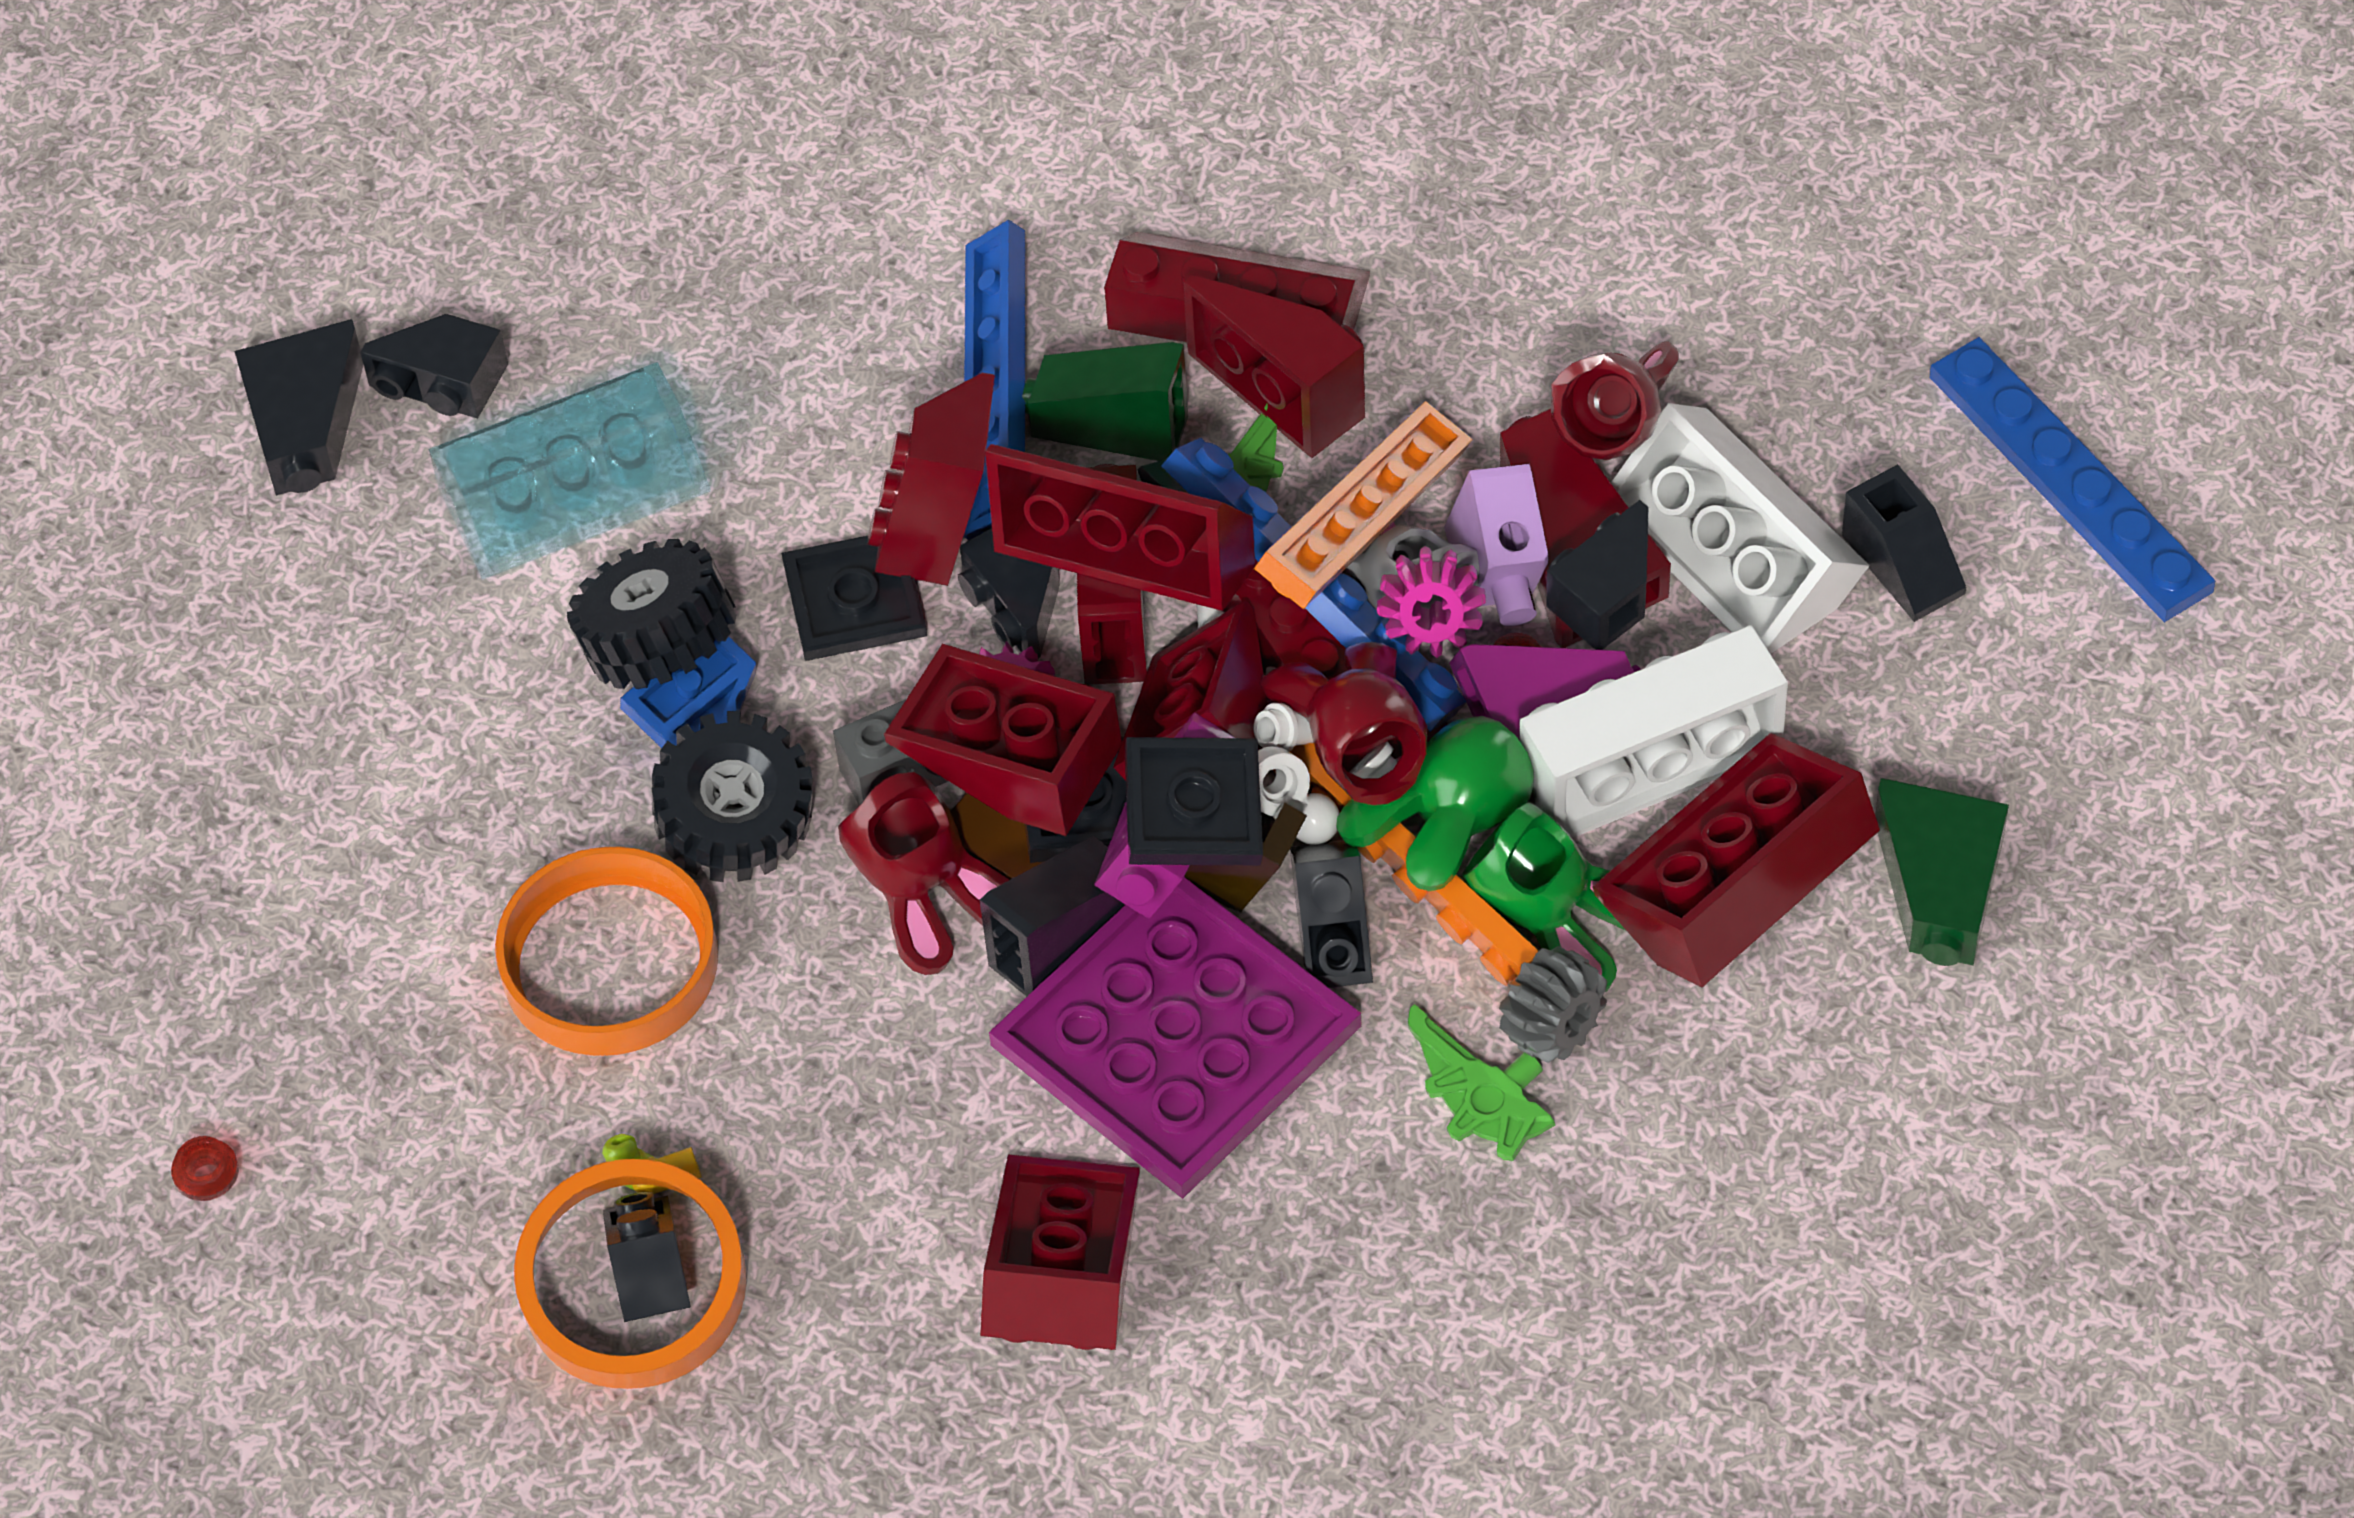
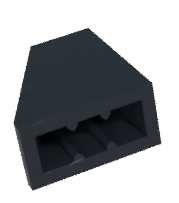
(303, 402)
(1046, 915)

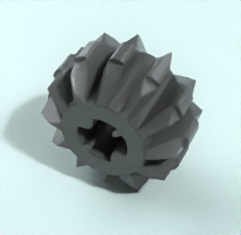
(1553, 1004)

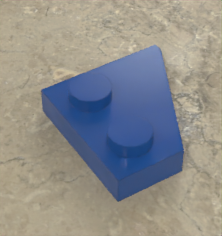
(712, 687)

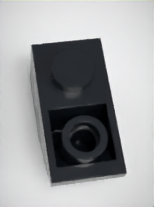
(439, 363)
(1902, 542)
(1604, 579)
(1012, 589)
(1332, 913)
(645, 1256)

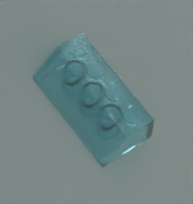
(569, 470)

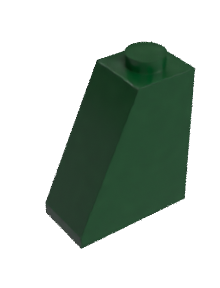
(1112, 399)
(1940, 865)

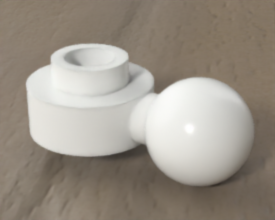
(1292, 787)

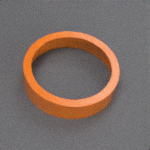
(589, 870)
(651, 1367)

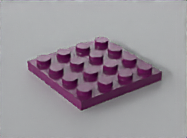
(1175, 1033)

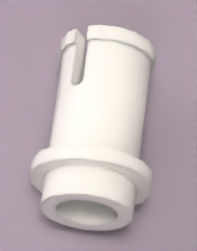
(1281, 727)

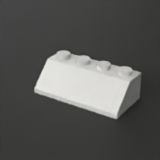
(1736, 529)
(1653, 731)

